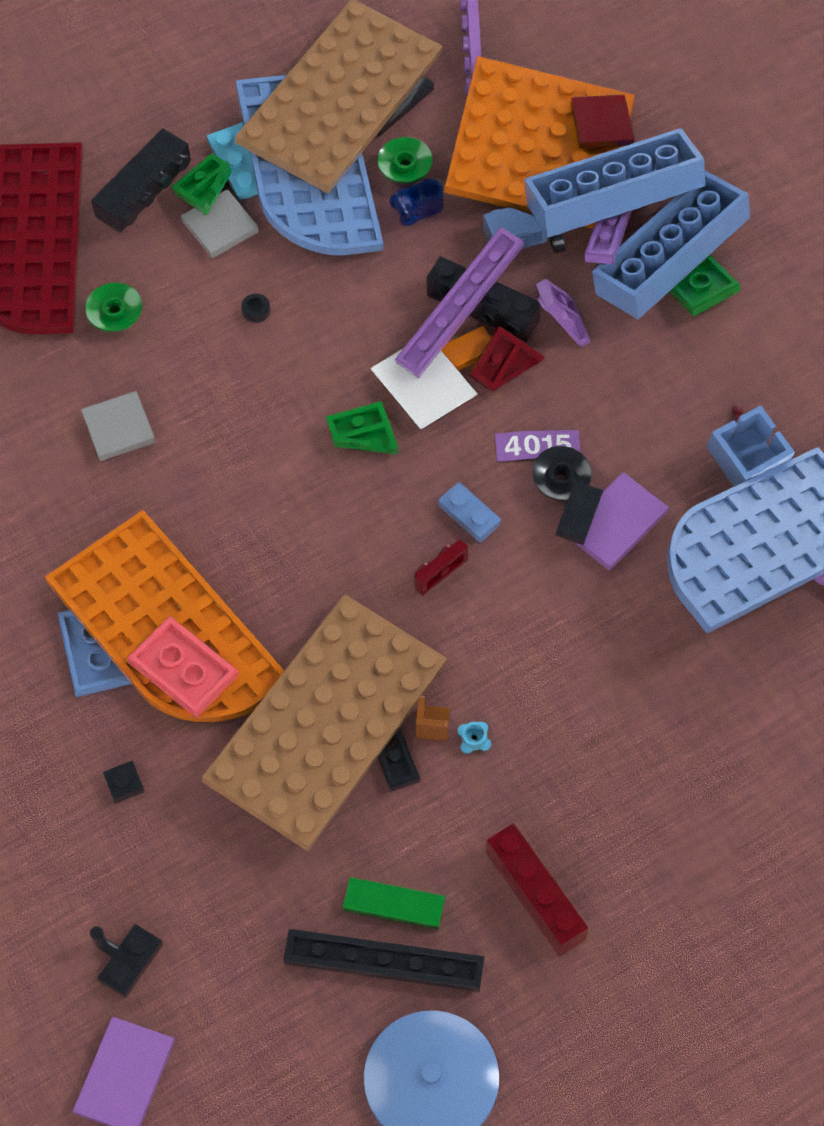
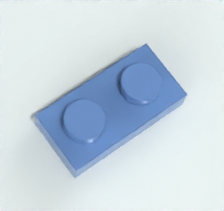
(469, 512)

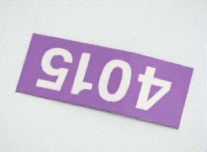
(531, 443)

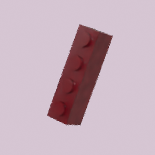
(536, 890)

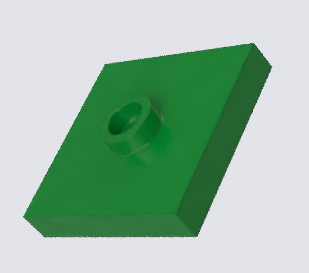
(705, 287)

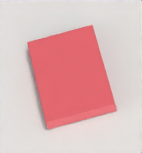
(183, 666)

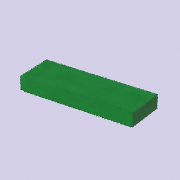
(394, 903)

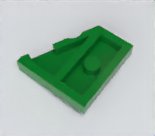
(363, 429)

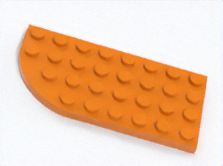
(132, 585)

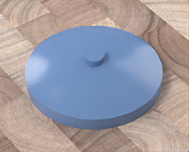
(431, 1072)

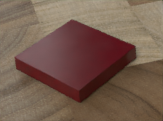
(602, 121)

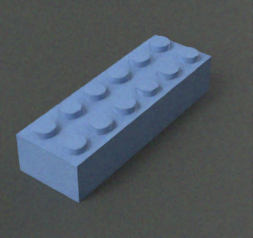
(615, 182)
(671, 245)

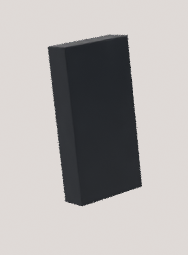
(579, 512)

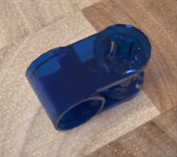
(418, 201)

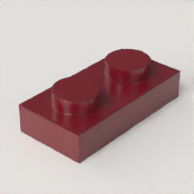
(446, 562)

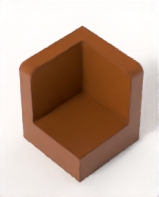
(432, 721)

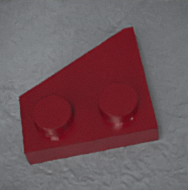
(503, 360)

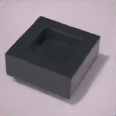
(123, 782)

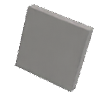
(222, 227)
(118, 426)

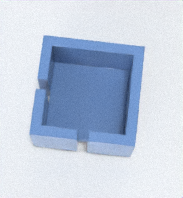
(748, 452)

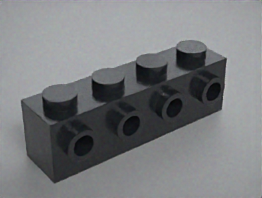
(141, 180)
(499, 306)

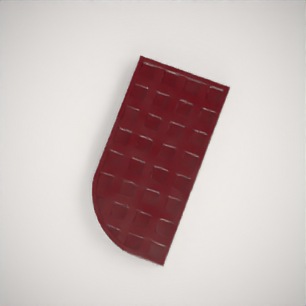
(39, 236)

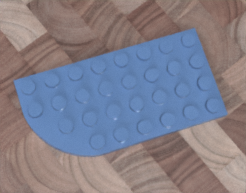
(305, 215)
(750, 542)

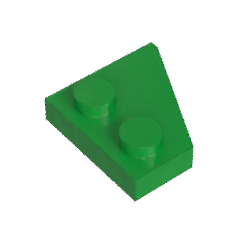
(203, 183)

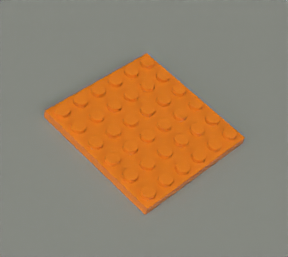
(517, 128)

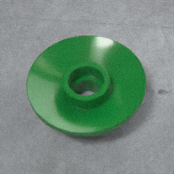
(405, 152)
(112, 298)

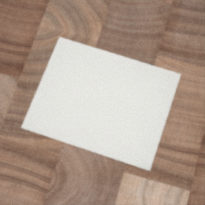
(430, 396)

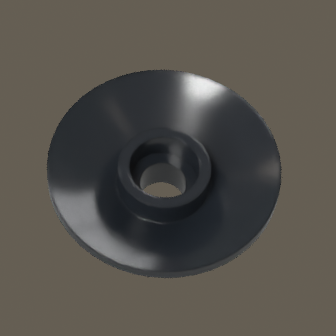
(560, 461)

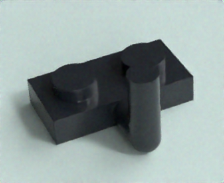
(127, 960)

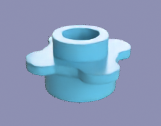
(478, 729)

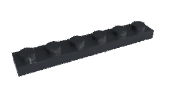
(384, 960)

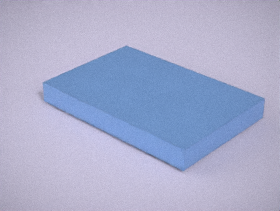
(88, 663)

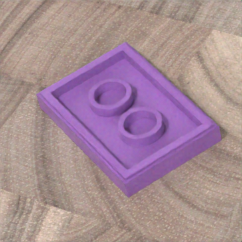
(621, 520)
(124, 1075)

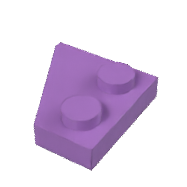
(564, 310)

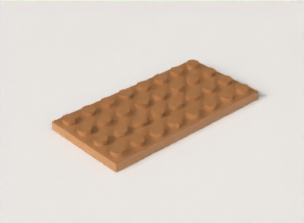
(339, 96)
(324, 722)

